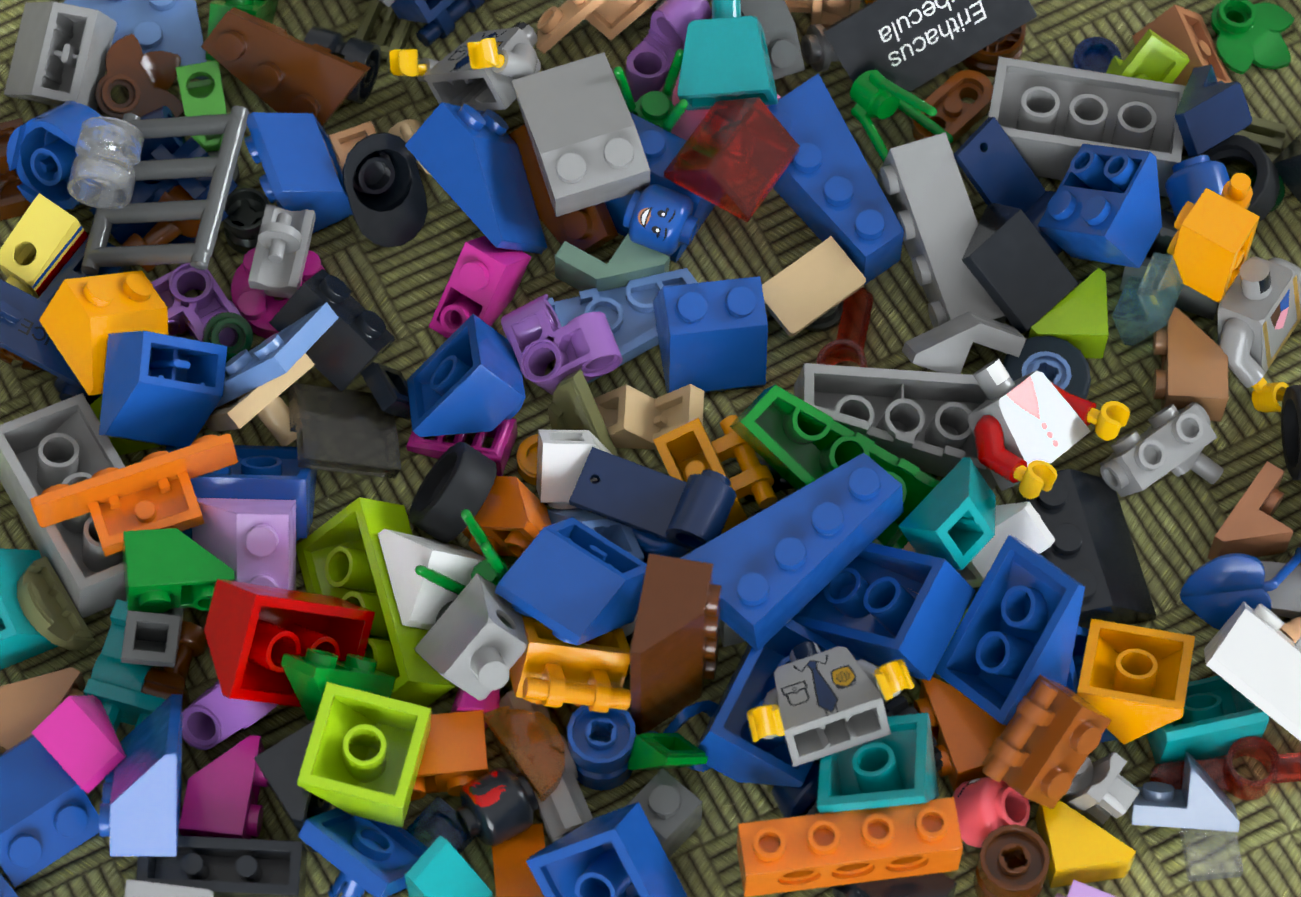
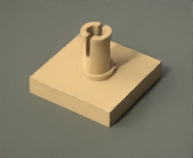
(264, 403)

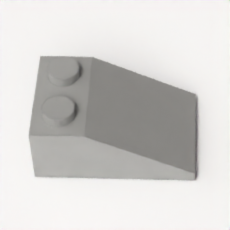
(582, 134)

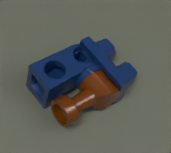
(166, 190)

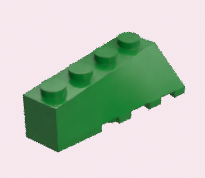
(809, 444)

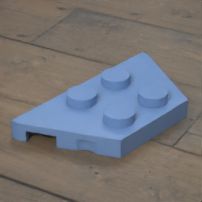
(156, 24)

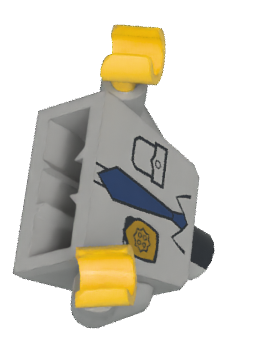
(477, 70)
(827, 702)

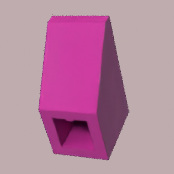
(479, 285)
(225, 795)

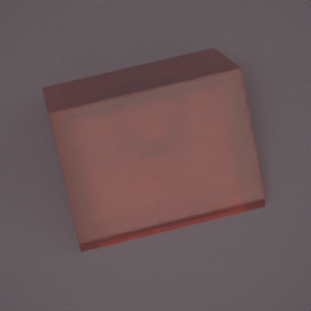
(734, 156)

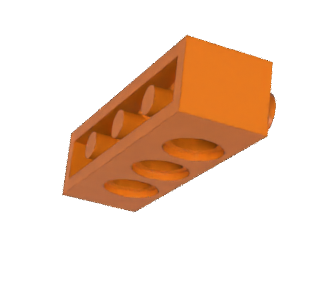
(848, 847)

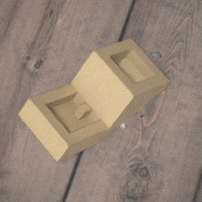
(637, 418)

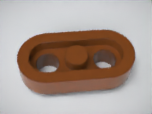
(953, 113)

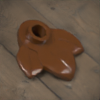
(143, 77)

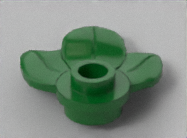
(1253, 37)

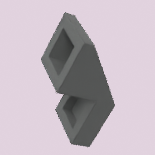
(152, 637)

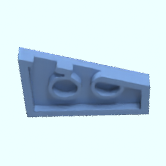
(626, 309)
(275, 354)

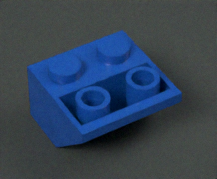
(298, 165)
(1106, 206)
(160, 387)
(575, 582)

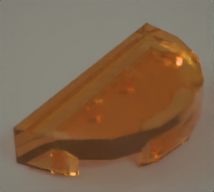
(532, 745)

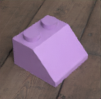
(251, 538)

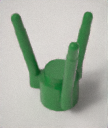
(881, 98)
(656, 105)
(491, 569)

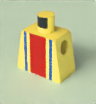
(40, 246)

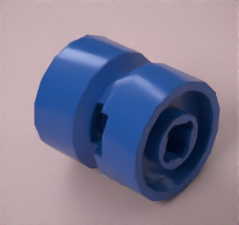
(601, 746)

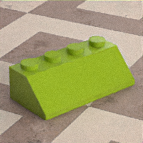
(348, 563)

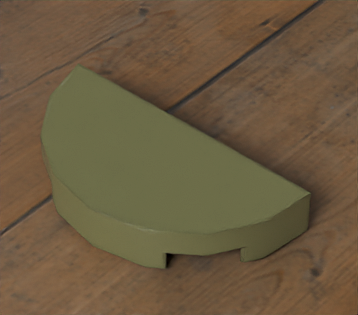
(576, 409)
(51, 608)

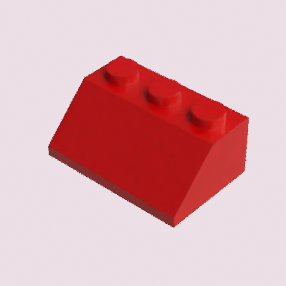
(256, 624)

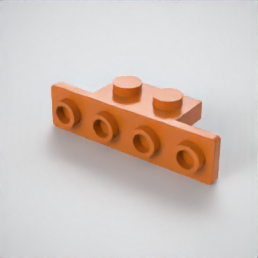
(140, 495)

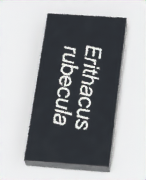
(921, 37)

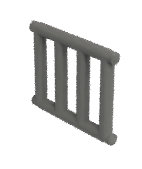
(207, 210)

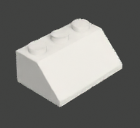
(1260, 663)

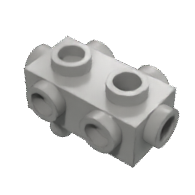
(1169, 444)

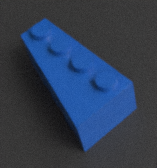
(833, 183)
(798, 546)

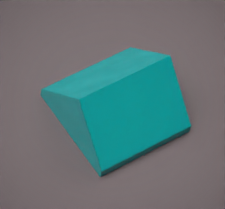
(1211, 722)
(882, 771)

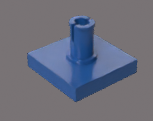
(365, 851)

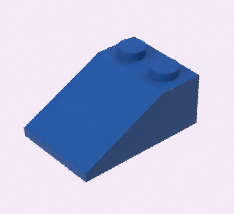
(481, 173)
(881, 618)
(1014, 631)

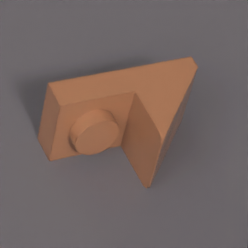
(1250, 525)

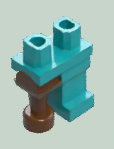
(136, 690)

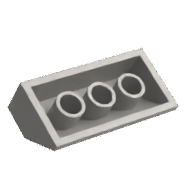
(1058, 108)
(63, 448)

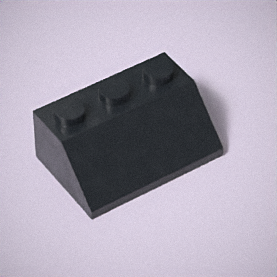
(1094, 547)

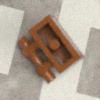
(1045, 742)

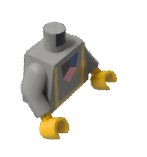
(1256, 323)

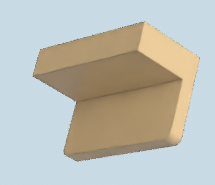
(811, 286)

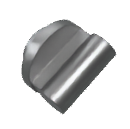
(817, 49)

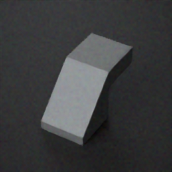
(948, 345)

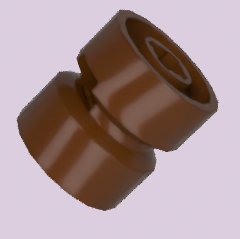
(1011, 863)

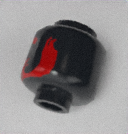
(496, 806)

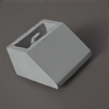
(59, 54)

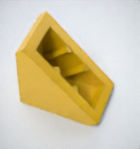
(1080, 848)

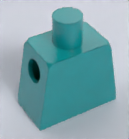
(725, 59)

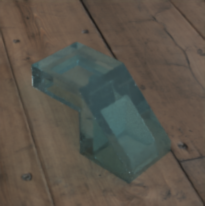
(1149, 300)

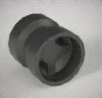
(245, 218)

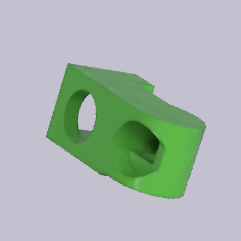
(203, 97)

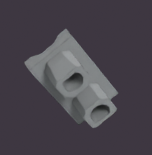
(281, 251)
(1100, 789)

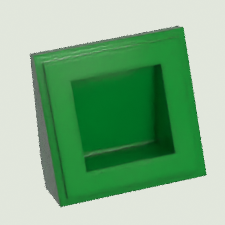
(664, 751)

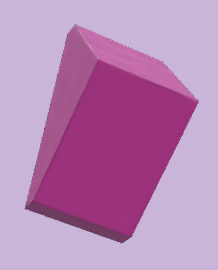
(81, 740)

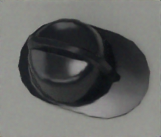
(385, 190)

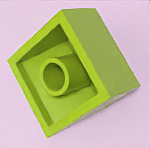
(365, 753)

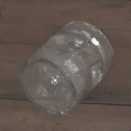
(104, 163)

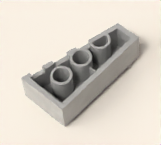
(938, 226)
(902, 411)

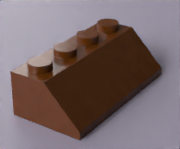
(673, 639)

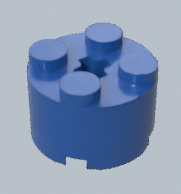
(45, 151)

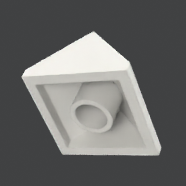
(414, 595)

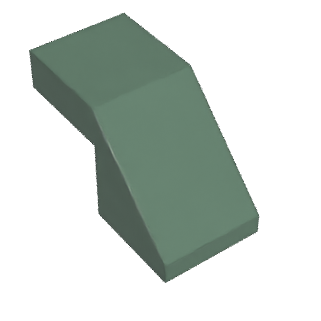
(627, 263)

